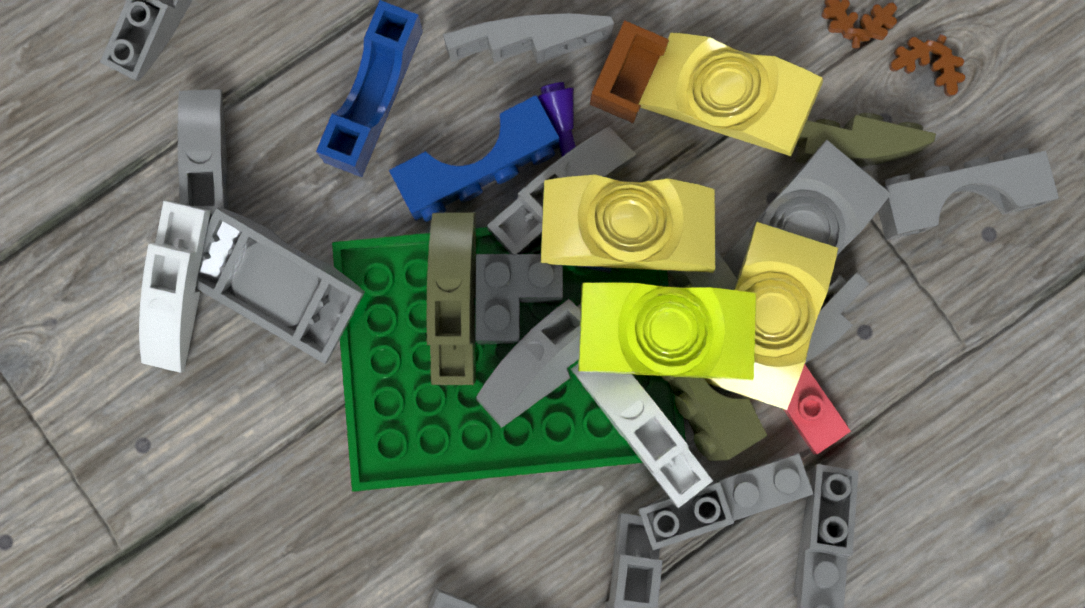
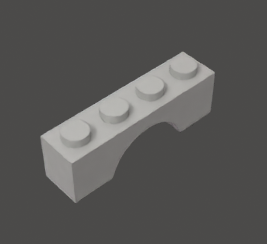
(1010, 184)

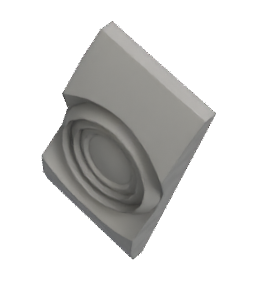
(823, 202)
(276, 284)

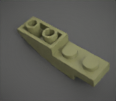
(864, 139)
(451, 298)

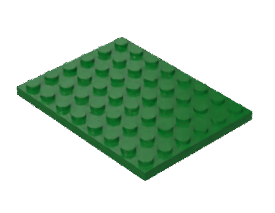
(433, 434)

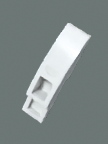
(169, 286)
(647, 432)

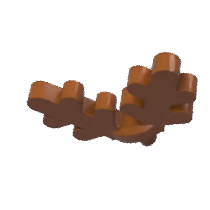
(870, 28)
(920, 51)

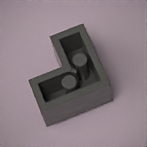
(506, 282)

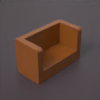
(627, 71)

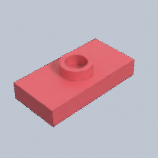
(815, 414)

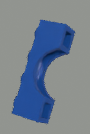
(384, 62)
(523, 138)

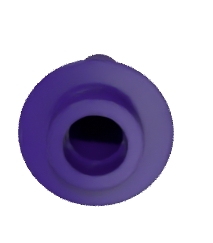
(559, 107)

